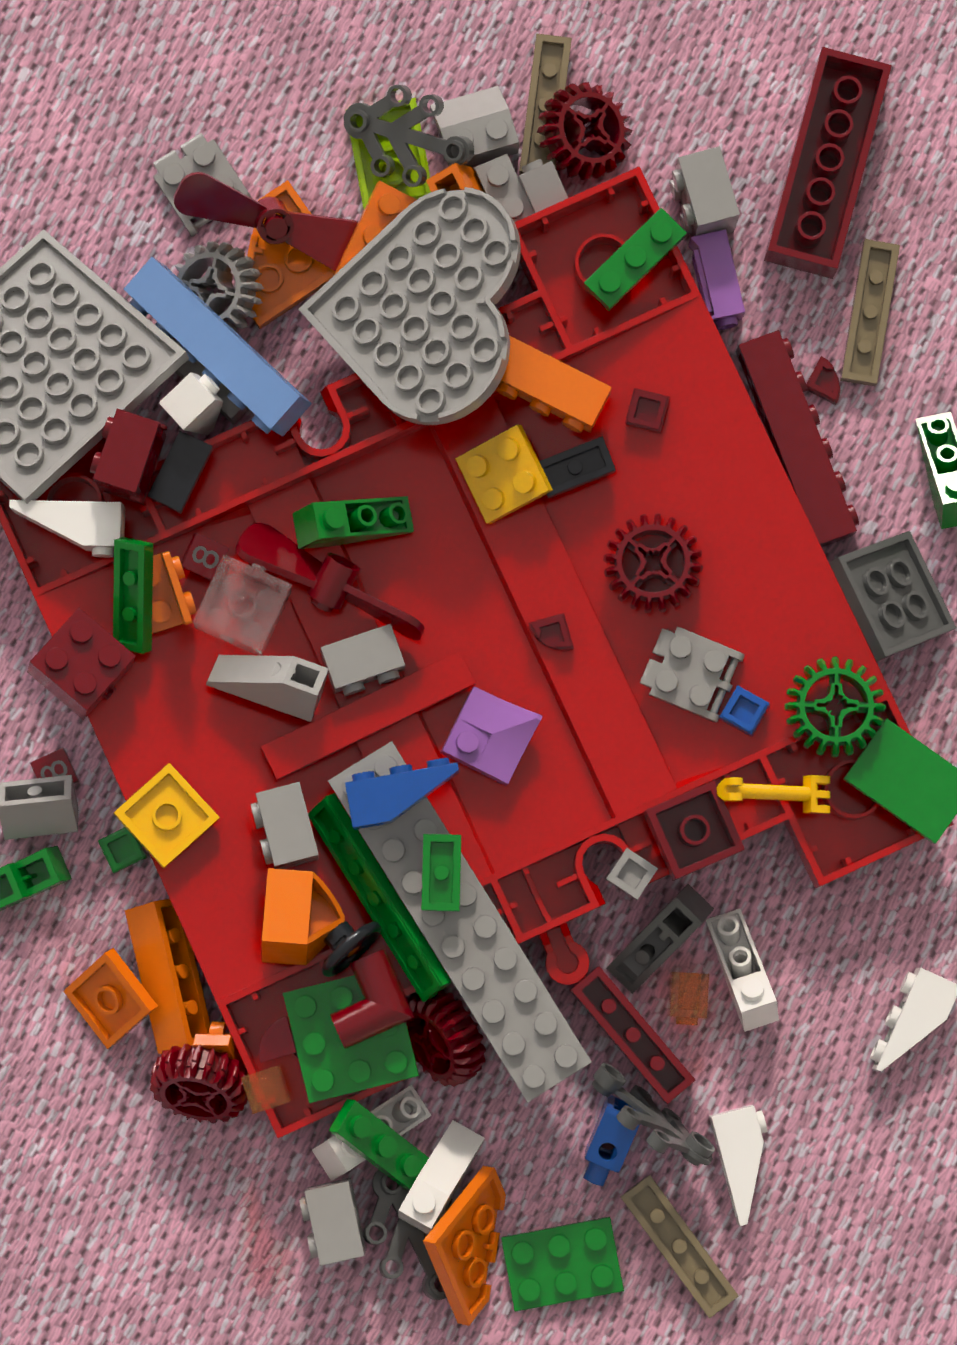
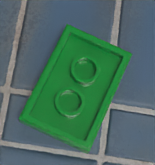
(907, 781)

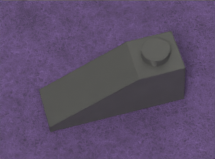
(660, 938)

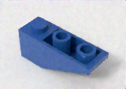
(387, 797)

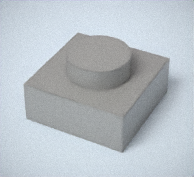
(631, 873)

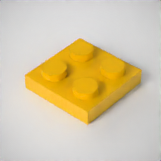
(504, 474)
(166, 815)

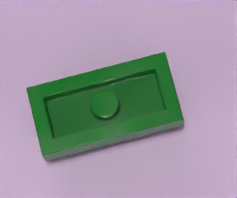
(441, 872)

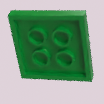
(324, 1062)

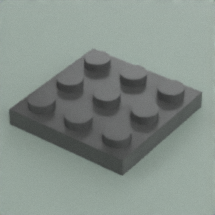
(892, 595)

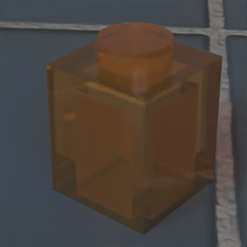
(688, 997)
(266, 1089)

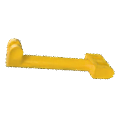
(735, 790)

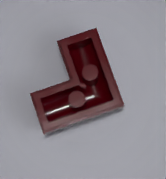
(383, 1002)

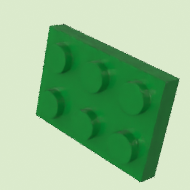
(562, 1264)

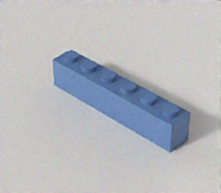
(217, 348)

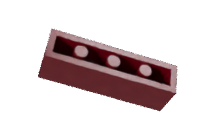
(632, 1035)

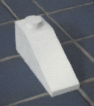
(194, 404)
(83, 523)
(740, 1150)
(440, 1177)

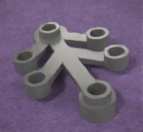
(401, 134)
(692, 1145)
(402, 1232)

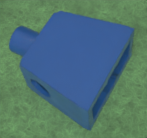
(611, 1131)

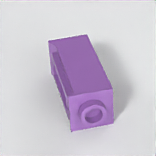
(717, 278)

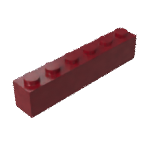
(795, 435)

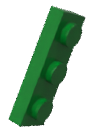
(635, 259)
(133, 594)
(378, 1143)

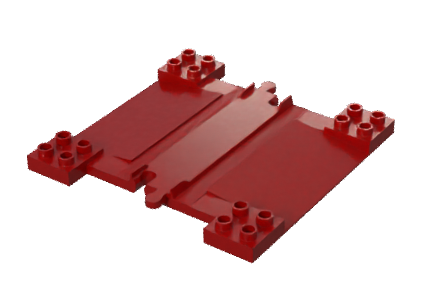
(475, 588)

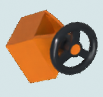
(305, 918)

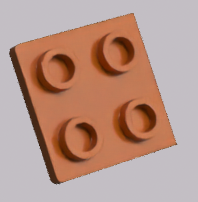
(169, 603)

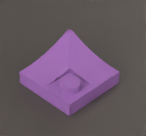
(490, 735)

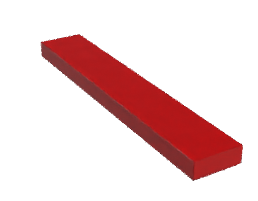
(368, 715)

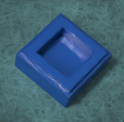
(744, 711)

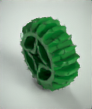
(852, 707)

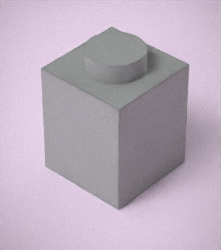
(542, 185)

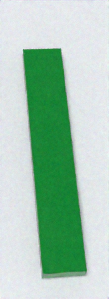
(379, 897)

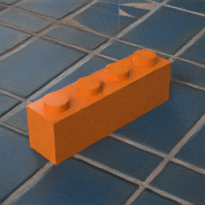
(553, 387)
(168, 974)

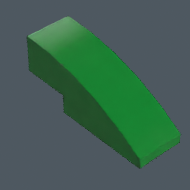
(32, 876)

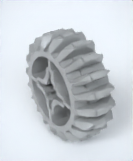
(219, 262)

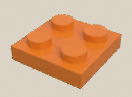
(110, 998)

